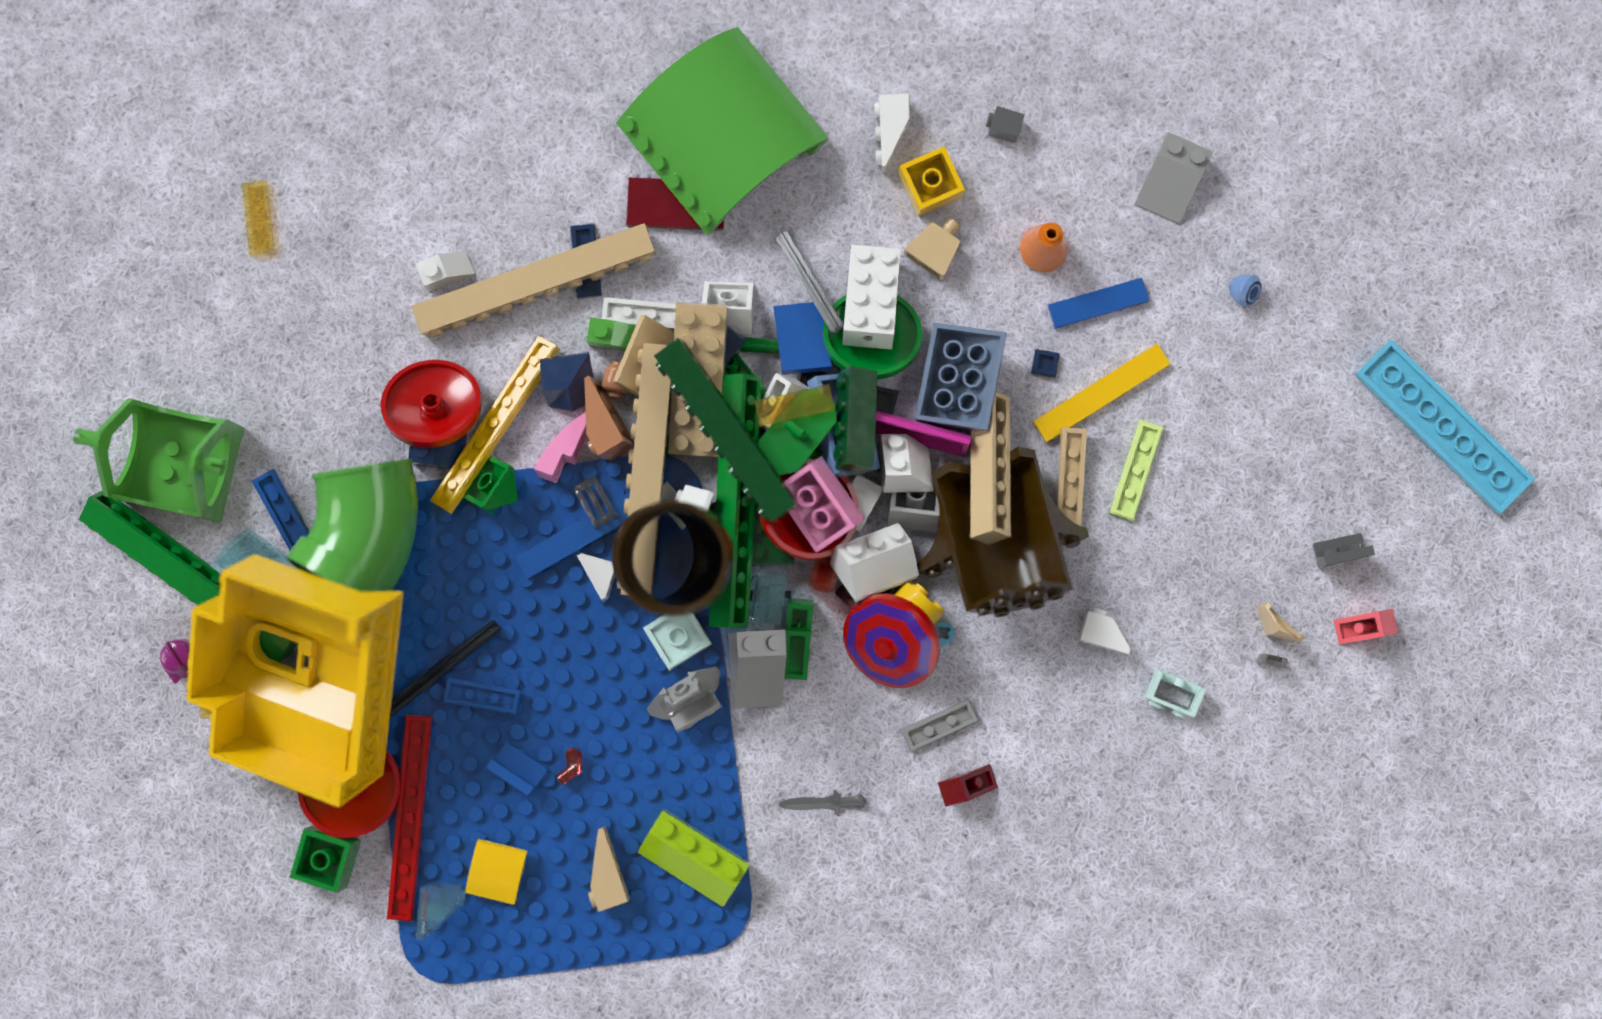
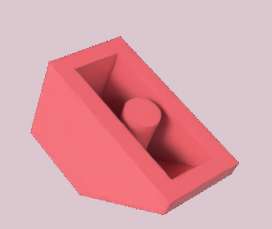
(1366, 626)

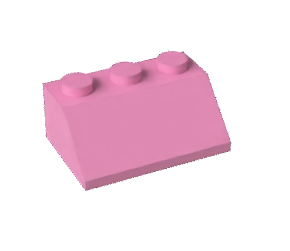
(824, 504)

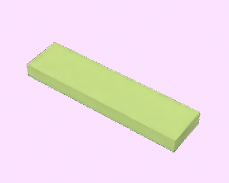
(1136, 470)

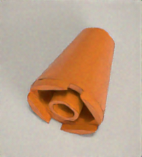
(1044, 247)

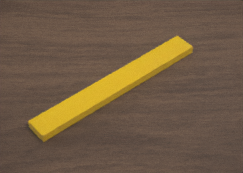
(493, 426)

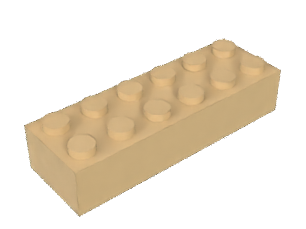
(705, 332)

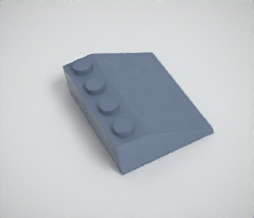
(960, 377)

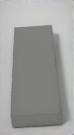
(939, 725)

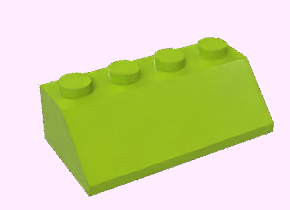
(693, 857)

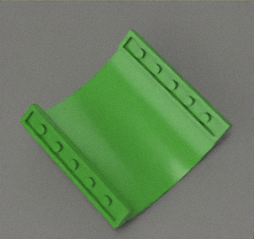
(719, 126)

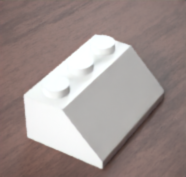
(875, 562)

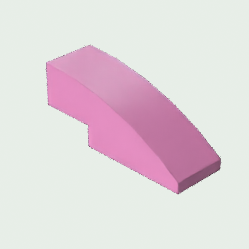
(562, 449)

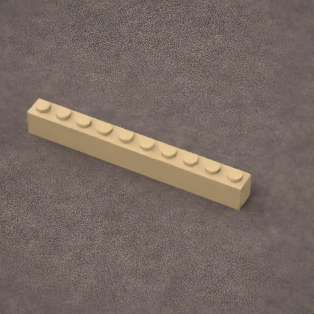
(534, 280)
(648, 458)

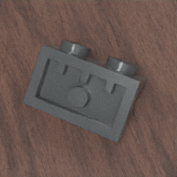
(1341, 550)

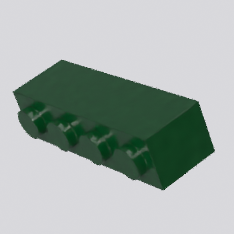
(855, 420)

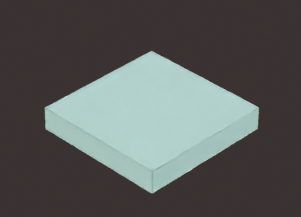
(677, 638)

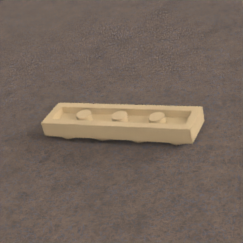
(1071, 473)

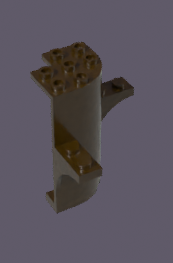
(1012, 571)

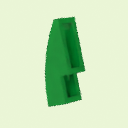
(798, 638)

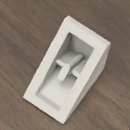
(600, 574)

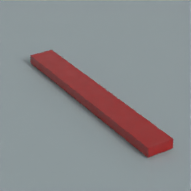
(409, 818)

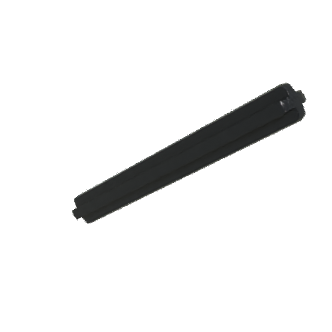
(444, 666)

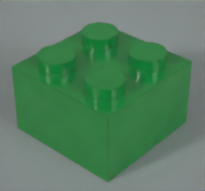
(324, 860)

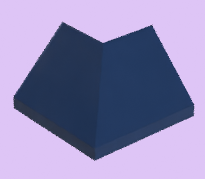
(564, 380)

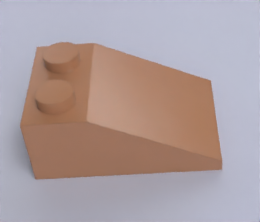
(603, 423)

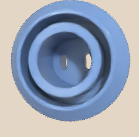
(1245, 289)

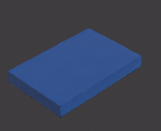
(800, 339)

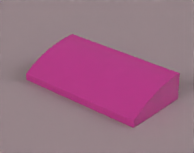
(928, 435)

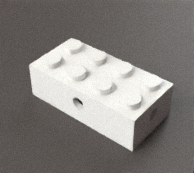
(871, 297)

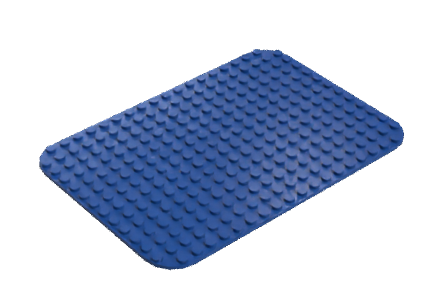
(584, 688)

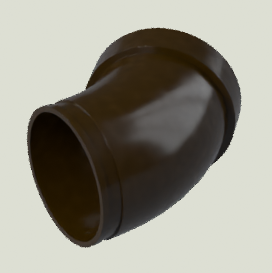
(710, 565)

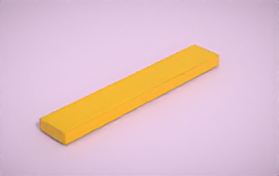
(1101, 392)

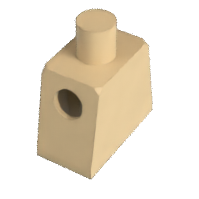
(935, 248)

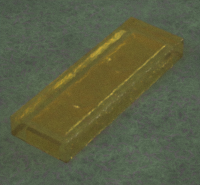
(258, 218)
(794, 405)

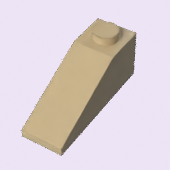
(607, 880)

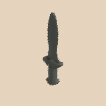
(831, 802)

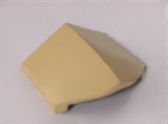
(1276, 626)

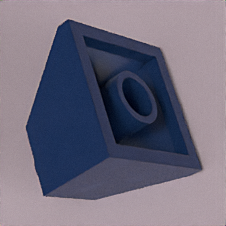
(438, 457)

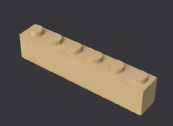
(991, 476)

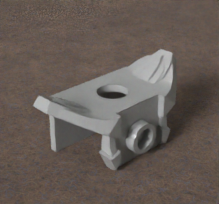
(688, 699)

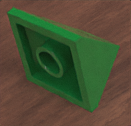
(493, 486)

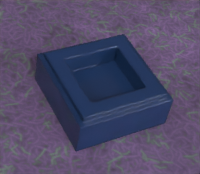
(1045, 363)

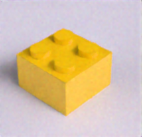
(931, 181)

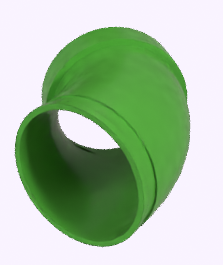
(361, 526)

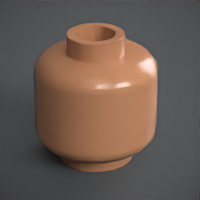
(607, 382)

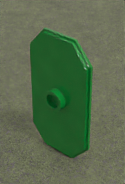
(793, 441)

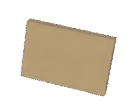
(646, 331)

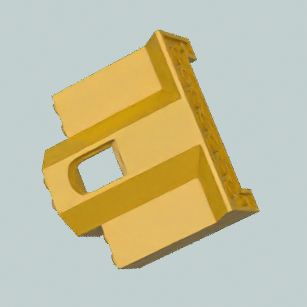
(302, 725)

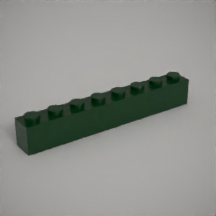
(726, 430)

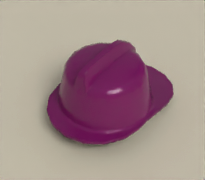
(175, 659)

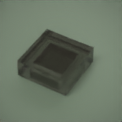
(1272, 661)

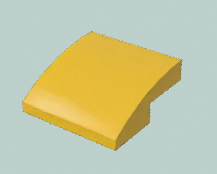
(496, 871)

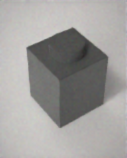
(1005, 124)

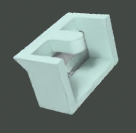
(1174, 693)

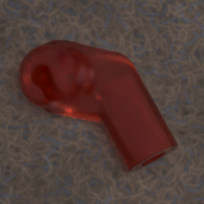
(573, 766)

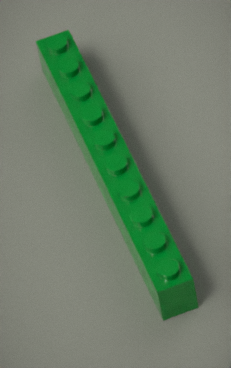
(736, 509)
(165, 558)

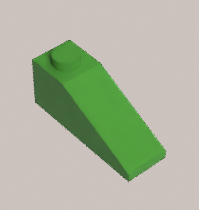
(609, 334)

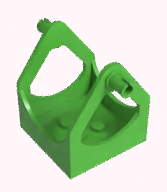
(173, 460)

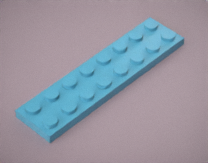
(1444, 426)

